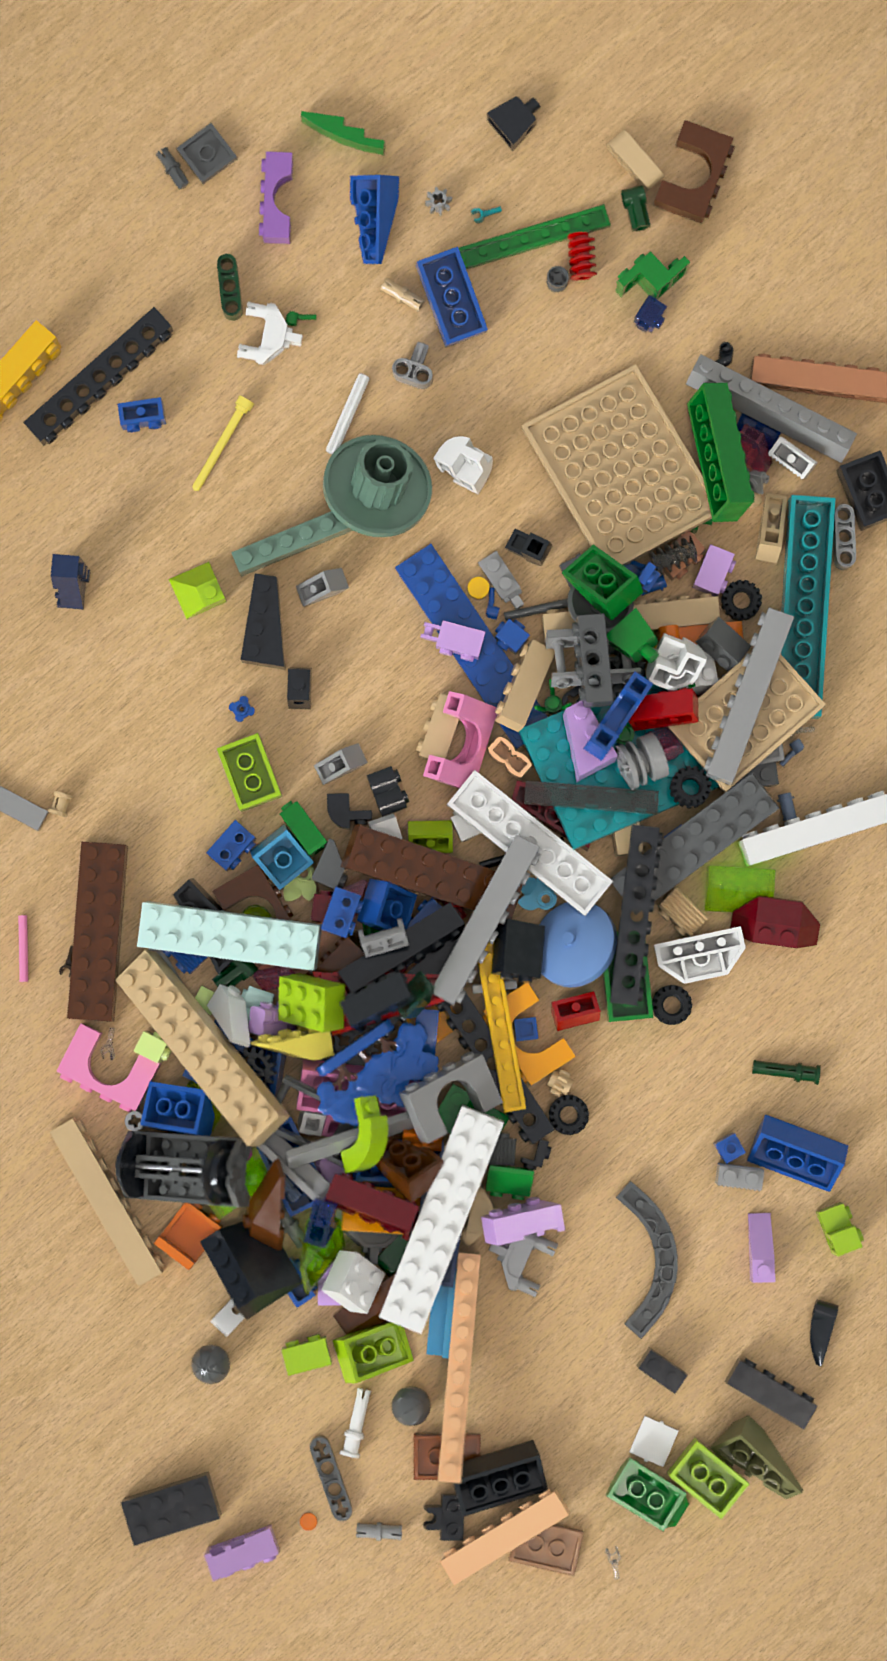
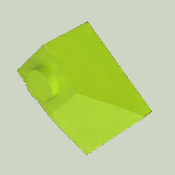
(197, 590)

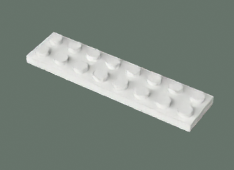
(502, 819)

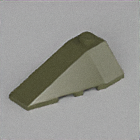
(752, 1450)

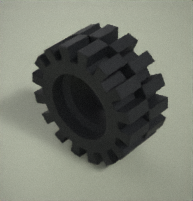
(750, 590)
(696, 775)
(685, 1004)
(582, 1111)

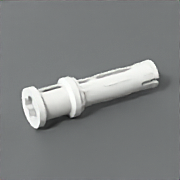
(354, 1433)

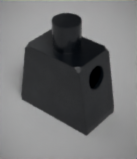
(514, 120)
(299, 688)

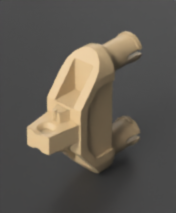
(480, 1207)

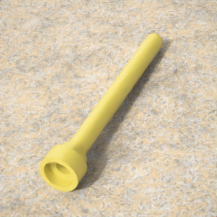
(242, 407)

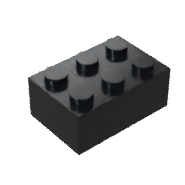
(866, 488)

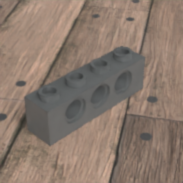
(594, 626)

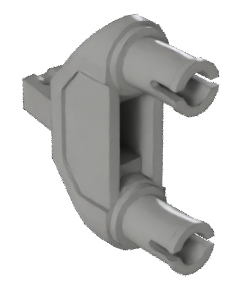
(514, 1258)

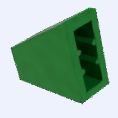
(303, 828)

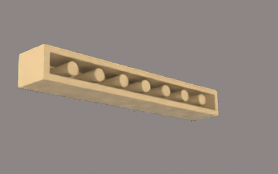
(662, 613)
(107, 1202)

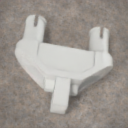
(275, 335)

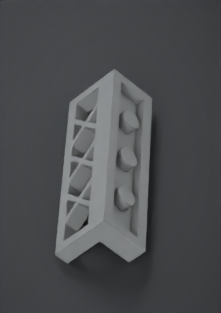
(303, 1176)

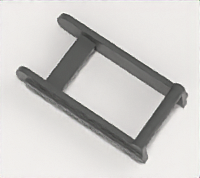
(289, 1081)

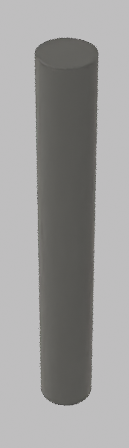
(528, 611)

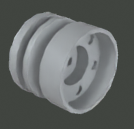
(642, 761)

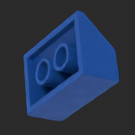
(177, 1110)

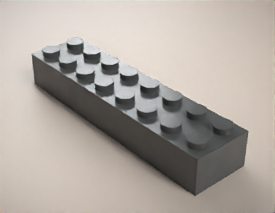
(705, 836)

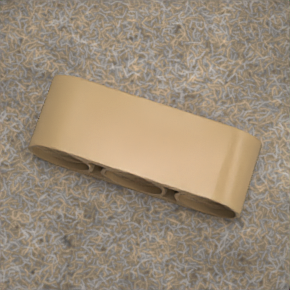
(635, 160)

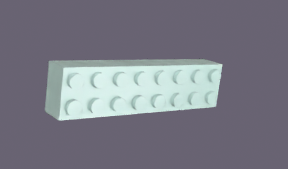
(229, 935)

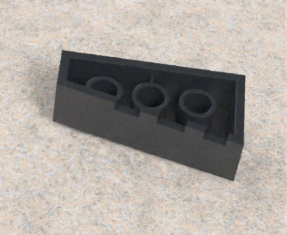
(264, 626)
(193, 895)

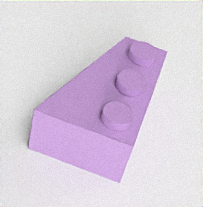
(579, 727)
(522, 1220)
(241, 1552)

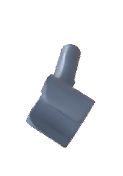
(797, 746)

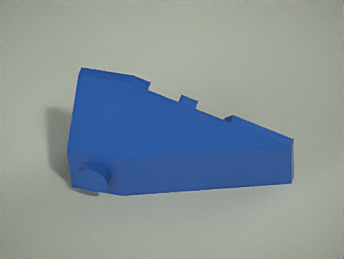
(375, 208)

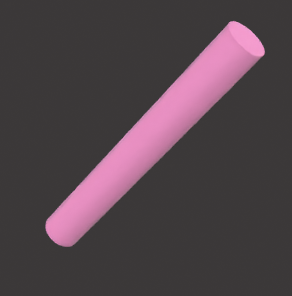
(23, 948)

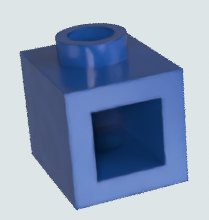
(511, 635)

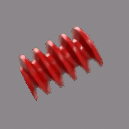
(581, 256)

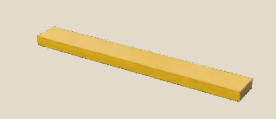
(501, 1035)

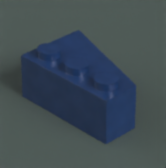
(70, 578)

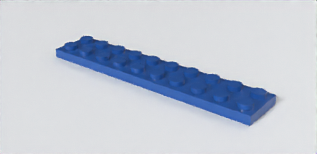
(445, 600)

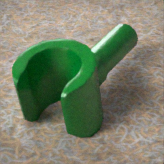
(292, 318)

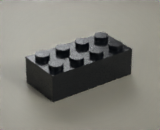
(171, 1508)

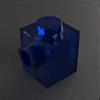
(650, 315)

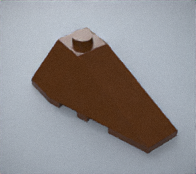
(266, 1208)

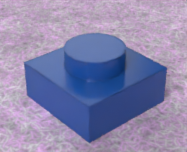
(526, 1029)

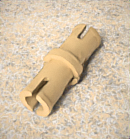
(402, 294)

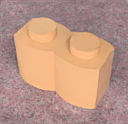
(505, 754)

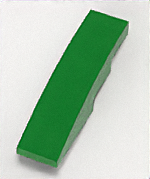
(335, 129)

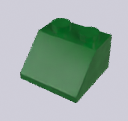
(509, 1181)

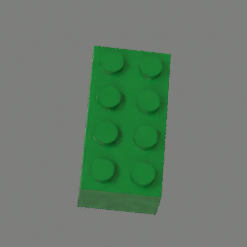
(625, 1012)

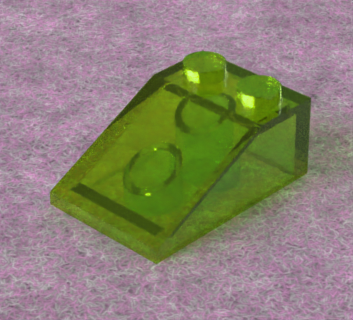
(317, 1260)

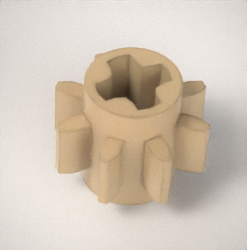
(560, 1082)

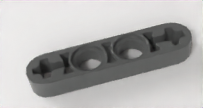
(334, 1477)

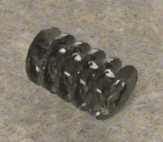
(673, 555)

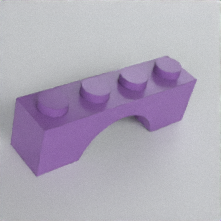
(278, 171)

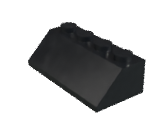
(500, 1478)

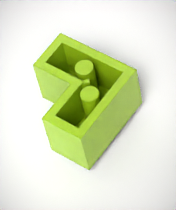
(838, 1230)

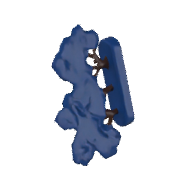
(383, 1073)

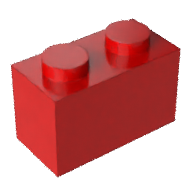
(575, 1011)

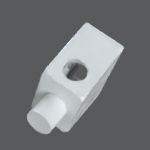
(226, 1320)

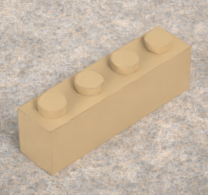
(525, 685)

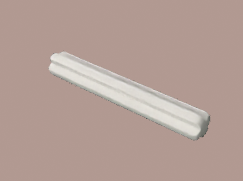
(347, 413)

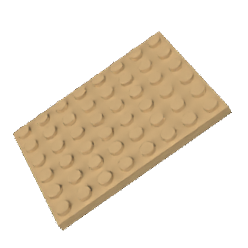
(621, 467)

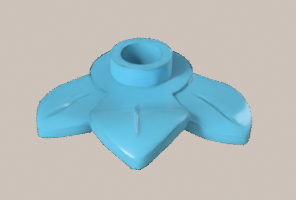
(533, 892)

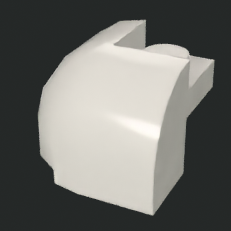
(464, 463)
(677, 663)

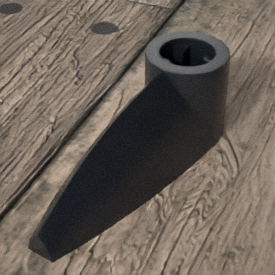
(821, 1328)

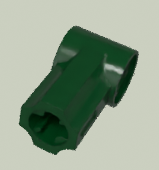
(635, 202)
(235, 973)

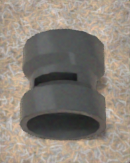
(558, 274)

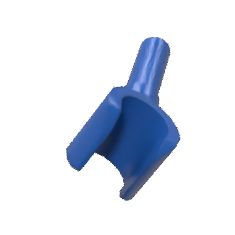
(492, 611)

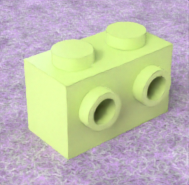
(152, 1047)

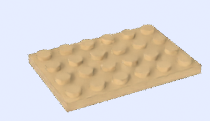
(784, 710)

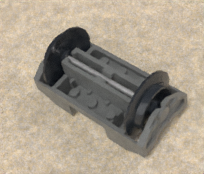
(152, 1168)

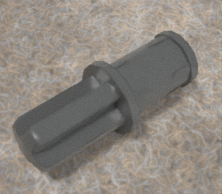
(172, 168)

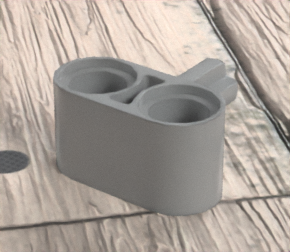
(415, 367)

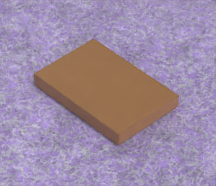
(551, 1550)

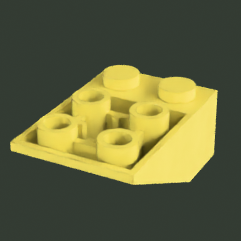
(301, 1043)

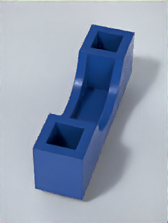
(618, 716)

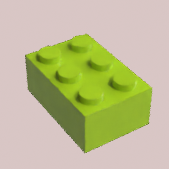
(249, 772)
(311, 1002)
(708, 1478)

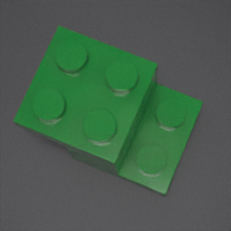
(652, 275)

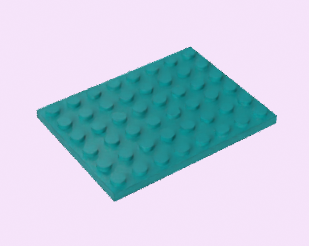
(551, 756)

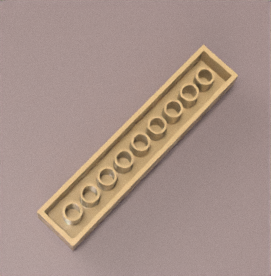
(202, 1048)

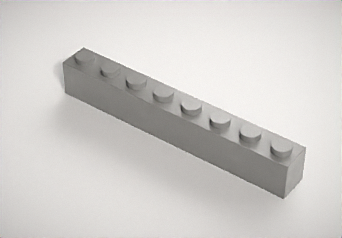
(776, 410)
(749, 696)
(485, 919)

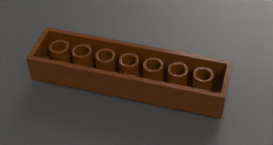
(418, 868)
(97, 931)

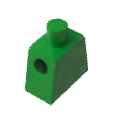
(634, 638)

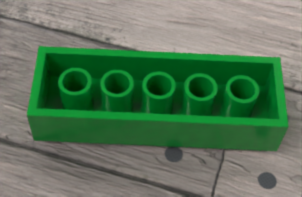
(720, 452)

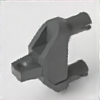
(371, 1243)

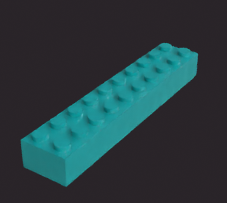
(808, 586)

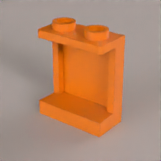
(184, 1233)

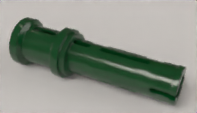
(797, 1071)

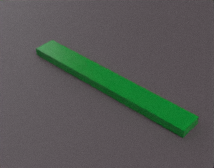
(534, 236)

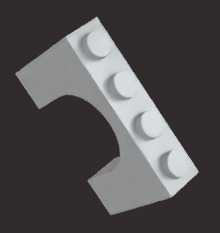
(422, 1097)

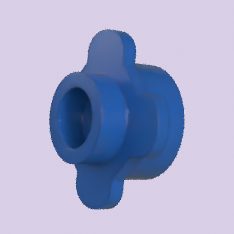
(240, 715)

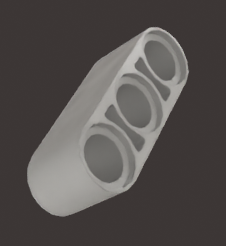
(848, 527)

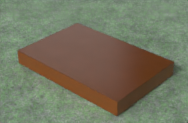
(428, 1453)

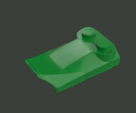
(647, 1495)

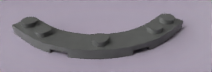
(665, 1259)

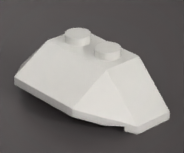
(701, 955)

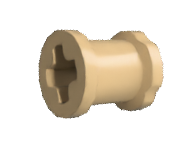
(60, 804)

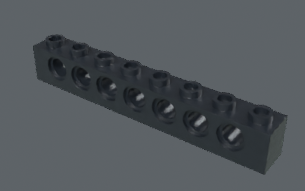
(102, 364)
(638, 835)
(541, 1124)

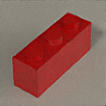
(666, 710)

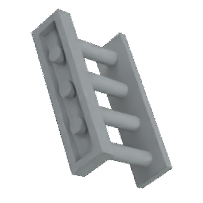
(564, 639)

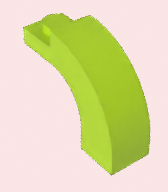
(371, 1137)

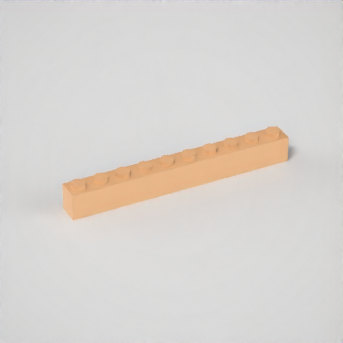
(459, 1368)

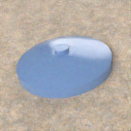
(577, 945)

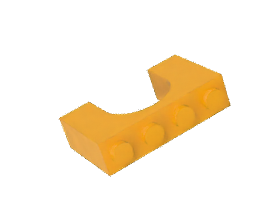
(535, 1065)

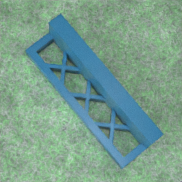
(441, 1321)

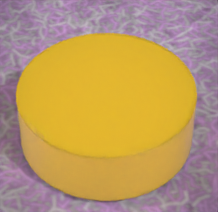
(478, 588)

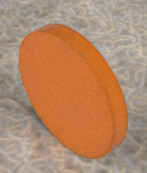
(308, 1521)

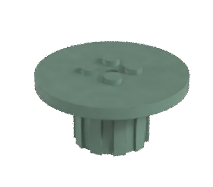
(377, 486)

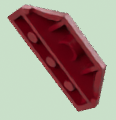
(777, 922)

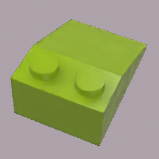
(372, 1351)

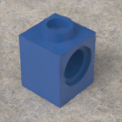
(729, 1147)

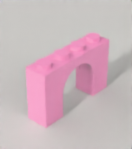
(478, 724)
(77, 1067)

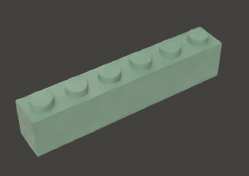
(288, 543)

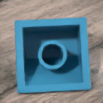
(281, 857)

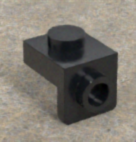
(542, 1152)

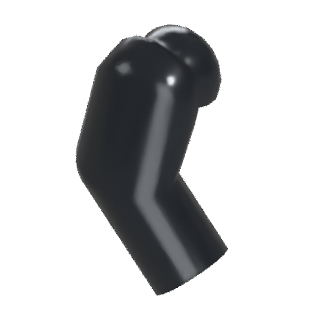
(725, 354)

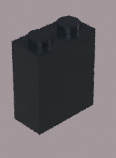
(518, 951)

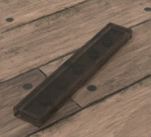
(591, 797)

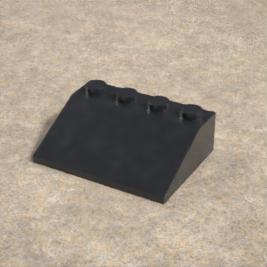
(250, 1269)

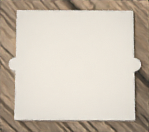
(653, 1441)

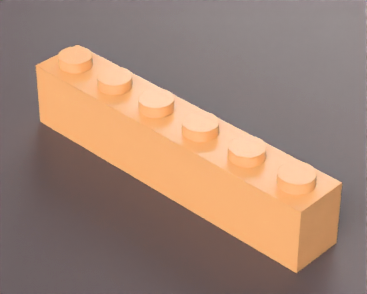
(505, 1536)

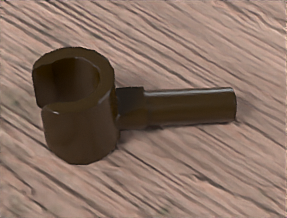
(68, 962)

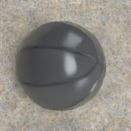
(210, 1364)
(411, 1406)

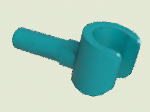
(485, 213)

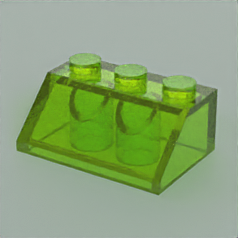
(734, 886)

